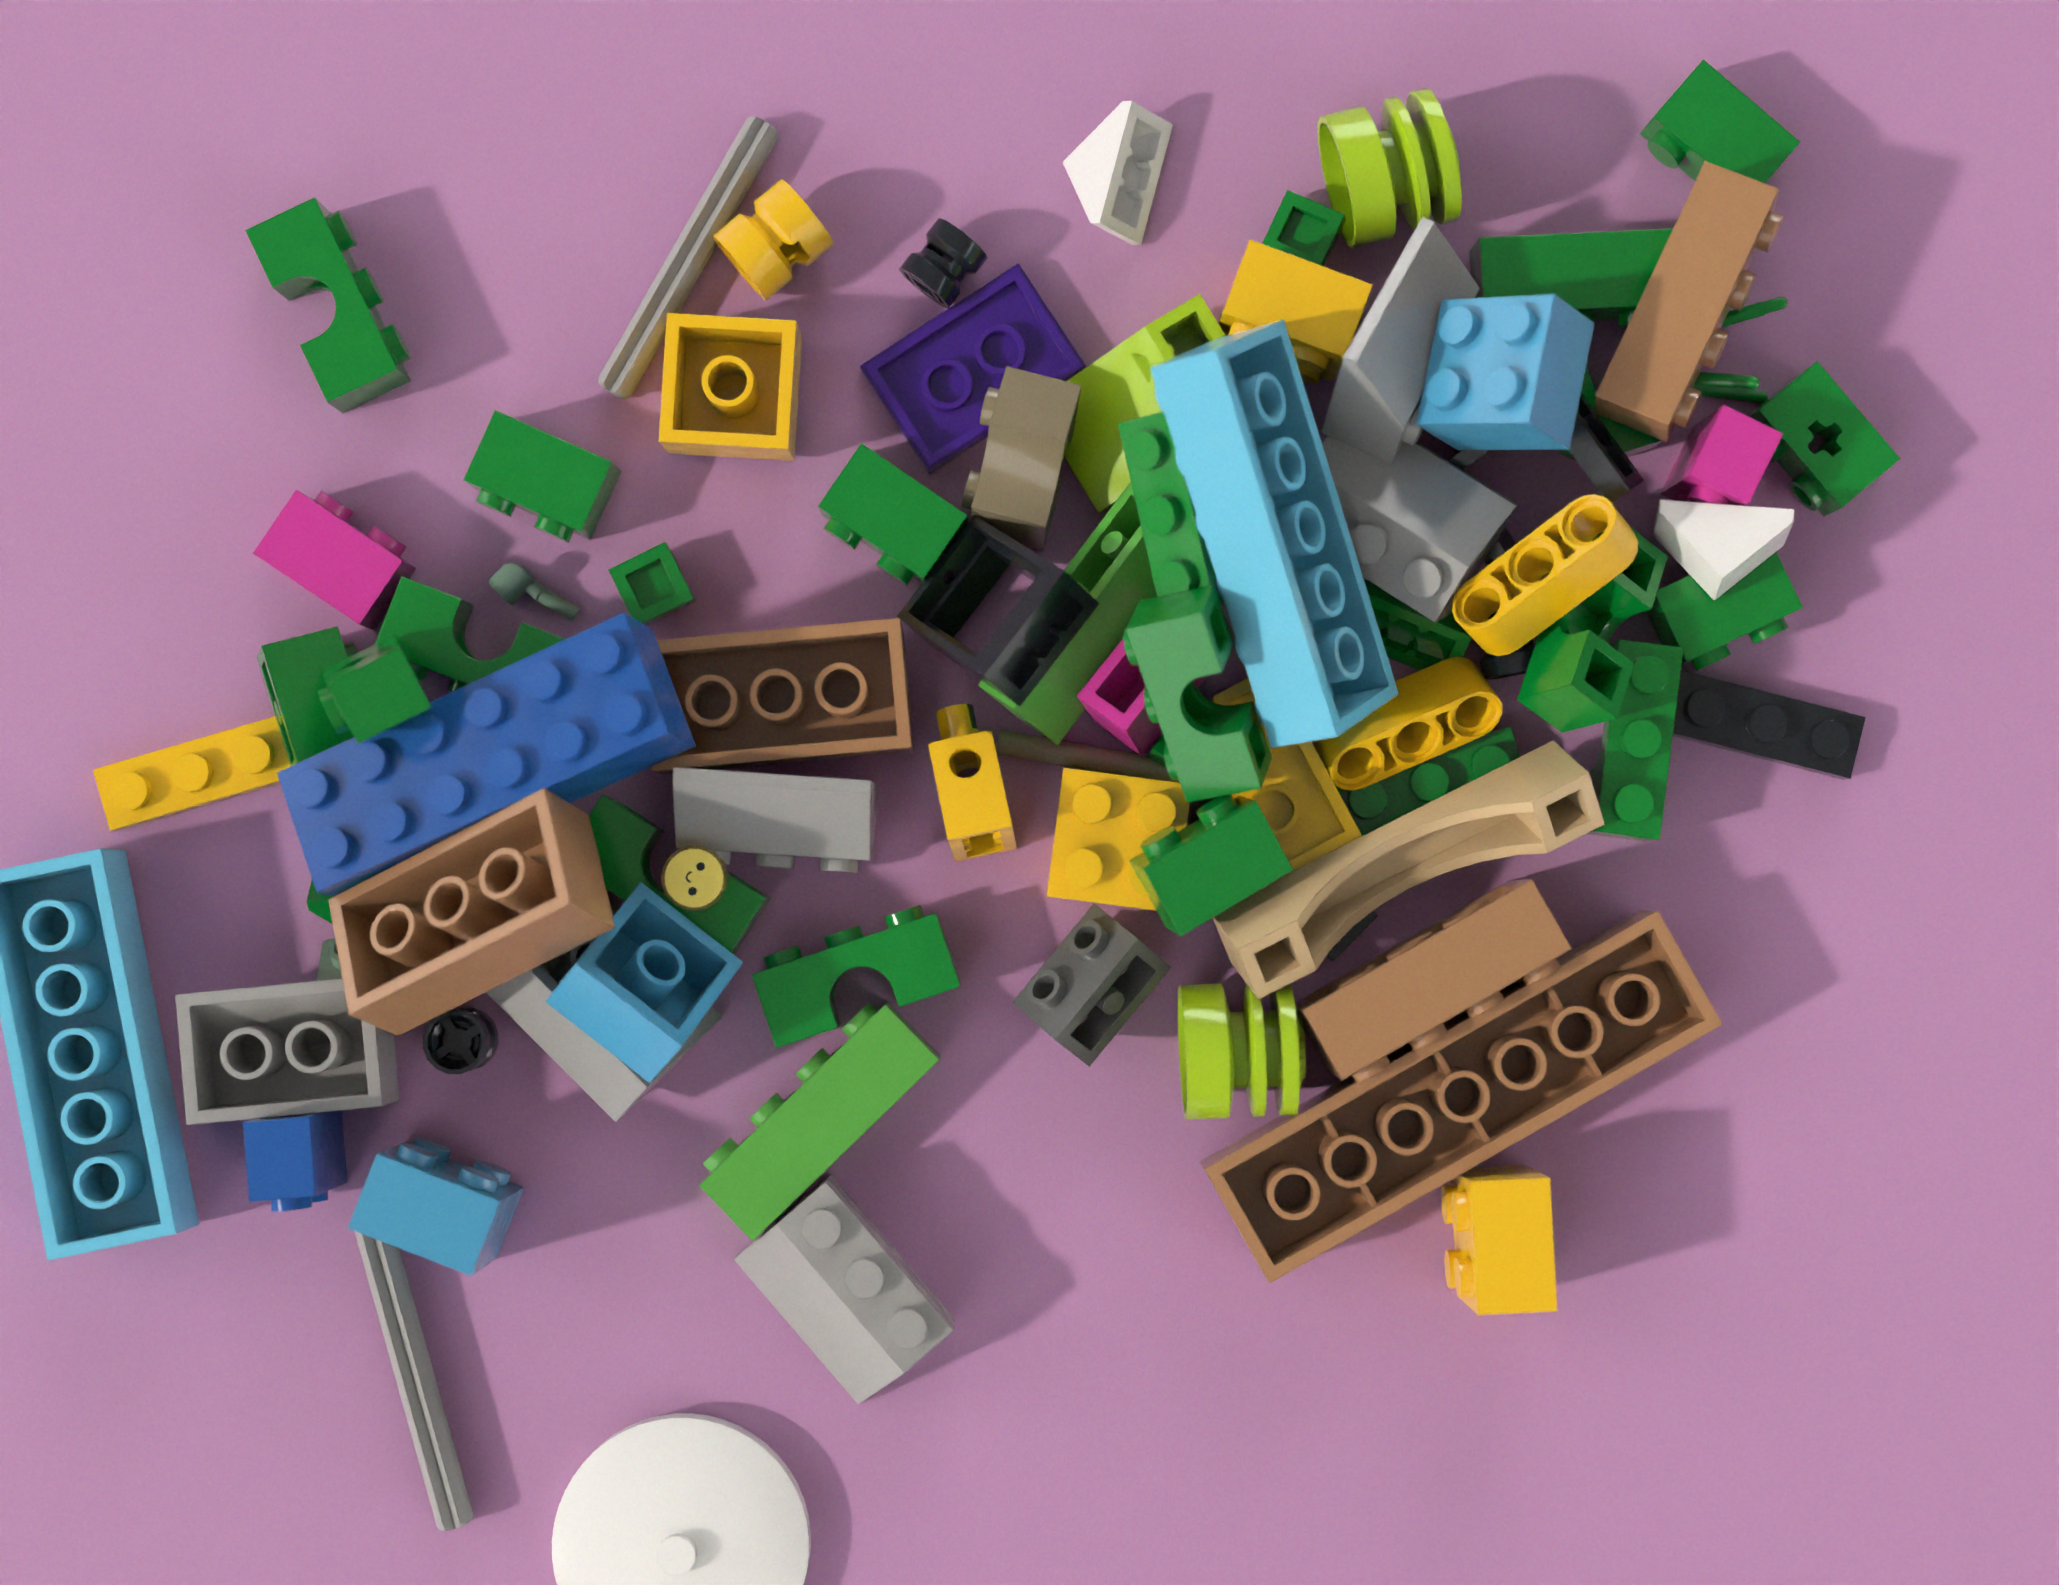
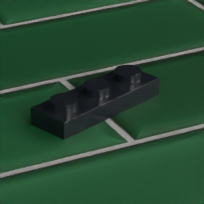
(1767, 725)

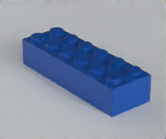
(550, 722)

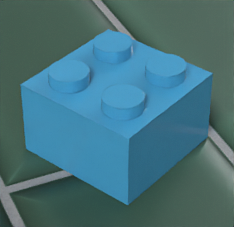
(1505, 373)
(645, 983)
(437, 1205)

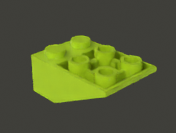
(1123, 389)

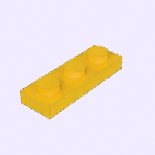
(191, 774)

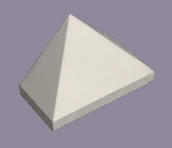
(1120, 169)

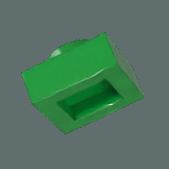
(1304, 228)
(652, 584)

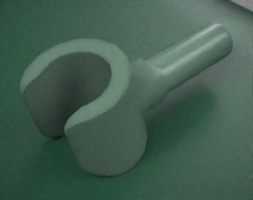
(514, 581)

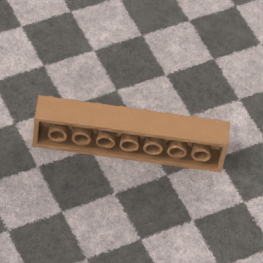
(1463, 1097)

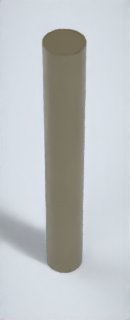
(1079, 756)

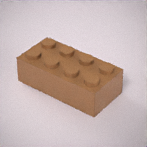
(791, 694)
(470, 913)
(1431, 978)

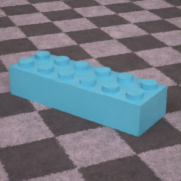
(1275, 534)
(89, 1057)

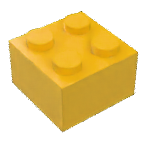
(1314, 301)
(730, 387)
(1101, 829)
(1501, 1240)

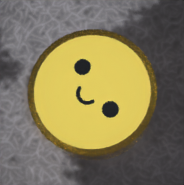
(695, 878)

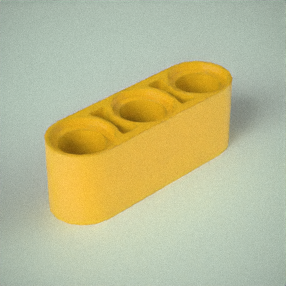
(1576, 567)
(1427, 718)

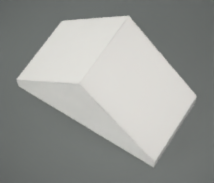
(1720, 540)

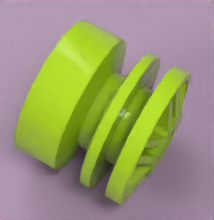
(1402, 165)
(1238, 1051)

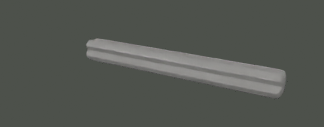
(688, 257)
(416, 1383)

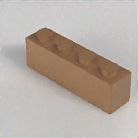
(1687, 302)

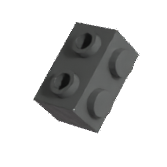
(1087, 980)

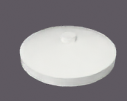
(682, 1507)

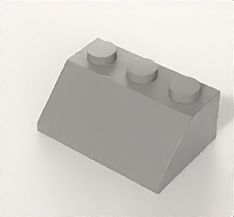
(1389, 357)
(1416, 522)
(776, 817)
(280, 1053)
(588, 1063)
(846, 1291)

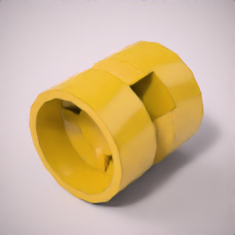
(773, 239)

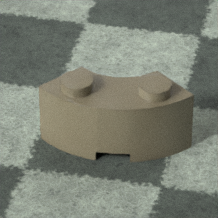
(1023, 454)

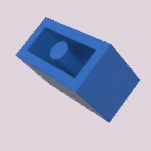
(294, 1158)

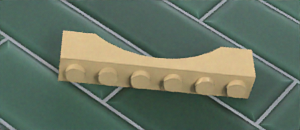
(1505, 813)

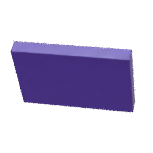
(941, 371)

